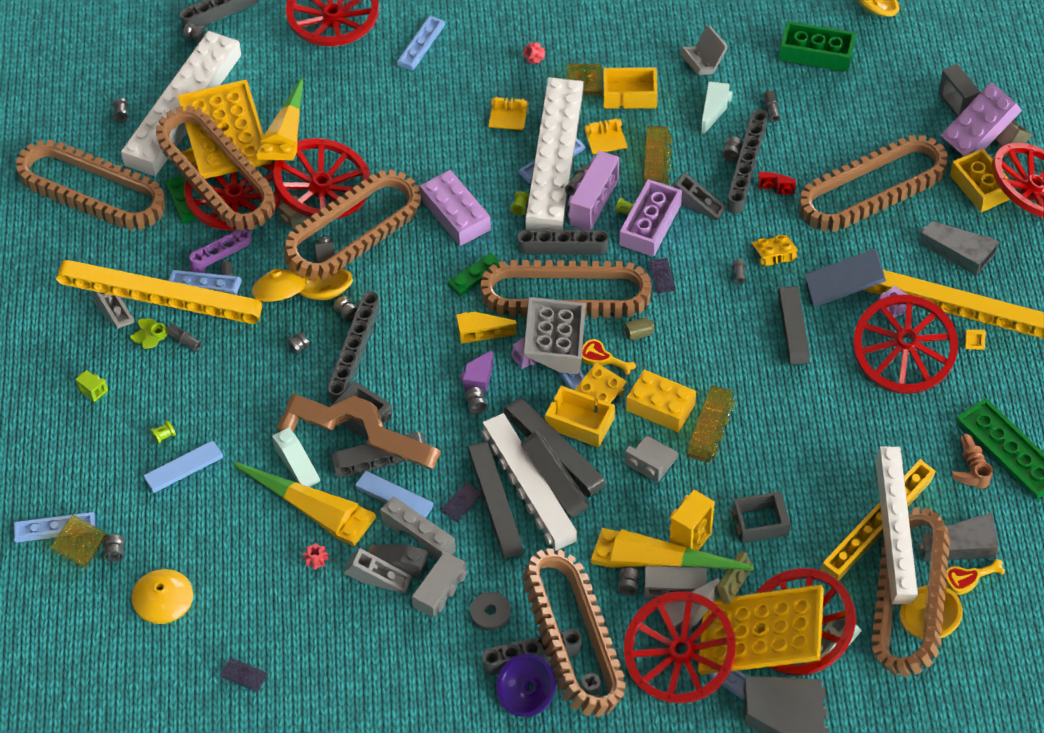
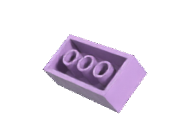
(981, 121)
(593, 191)
(455, 208)
(650, 217)

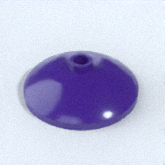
(515, 682)

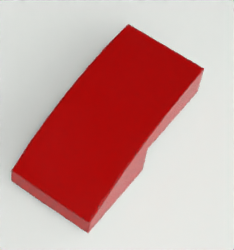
(782, 183)

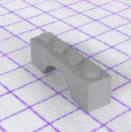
(403, 518)

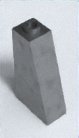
(959, 246)
(968, 540)

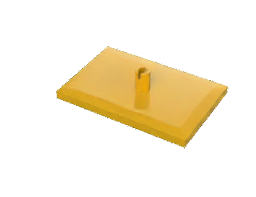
(236, 115)
(768, 629)

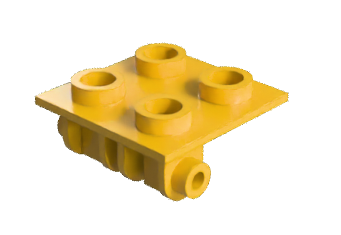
(508, 113)
(605, 136)
(775, 247)
(601, 384)

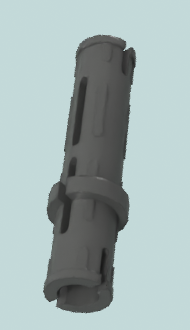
(571, 186)

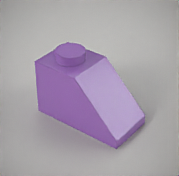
(478, 372)

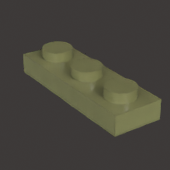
(733, 580)

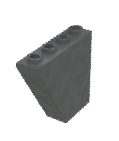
(784, 705)

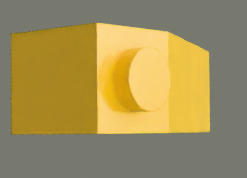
(481, 326)

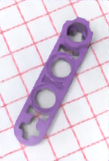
(201, 258)

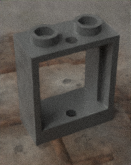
(957, 89)
(358, 390)
(758, 502)

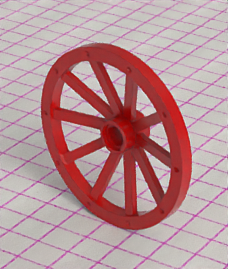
(332, 16)
(319, 182)
(1031, 185)
(233, 195)
(905, 348)
(849, 613)
(723, 671)

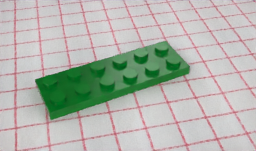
(1006, 445)

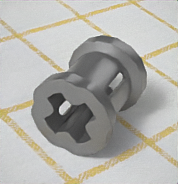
(120, 110)
(592, 687)

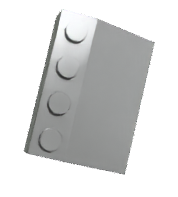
(555, 334)

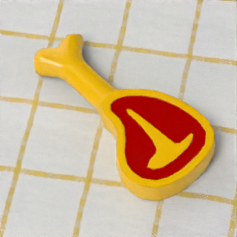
(594, 352)
(964, 580)

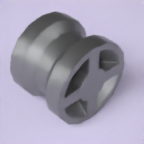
(297, 343)

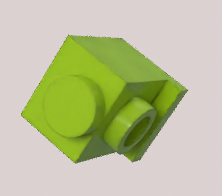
(91, 385)

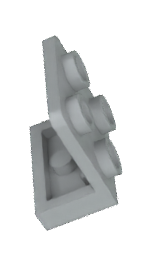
(707, 53)
(650, 458)

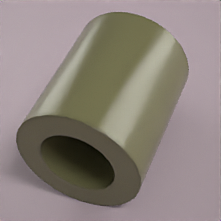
(638, 328)

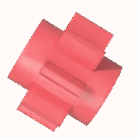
(534, 53)
(315, 556)

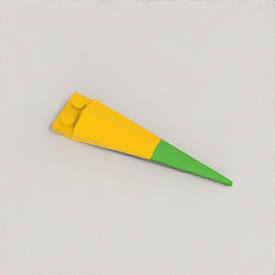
(282, 135)
(336, 515)
(632, 550)

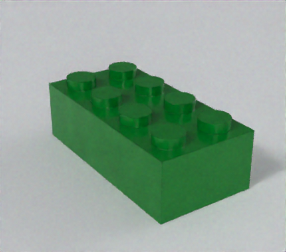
(817, 46)

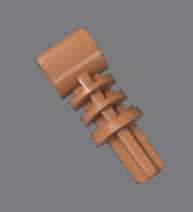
(976, 463)

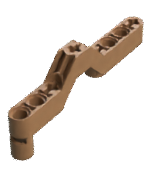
(365, 412)

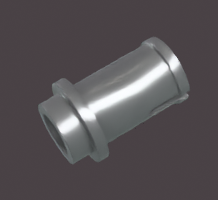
(739, 271)

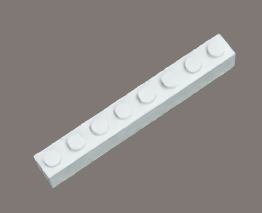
(529, 482)
(896, 526)

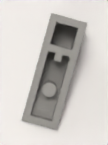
(113, 309)
(376, 572)
(676, 609)

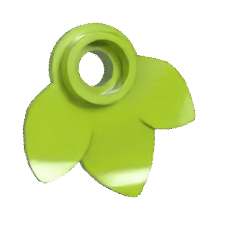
(149, 335)

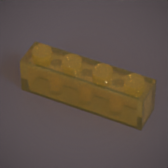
(657, 154)
(711, 423)

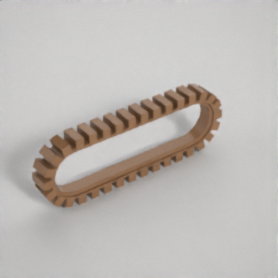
(235, 156)
(881, 199)
(83, 201)
(342, 205)
(584, 271)
(934, 604)
(553, 638)

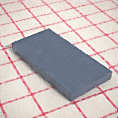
(845, 277)

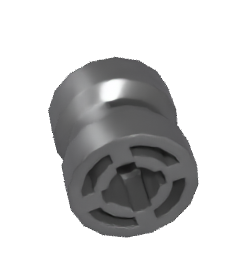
(194, 32)
(732, 149)
(345, 307)
(476, 400)
(114, 545)
(628, 583)

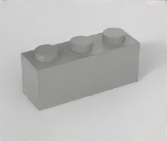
(673, 579)
(439, 584)

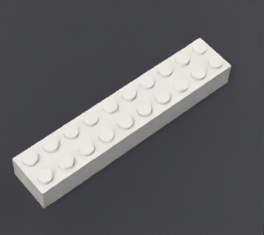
(203, 69)
(554, 154)

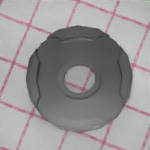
(487, 601)

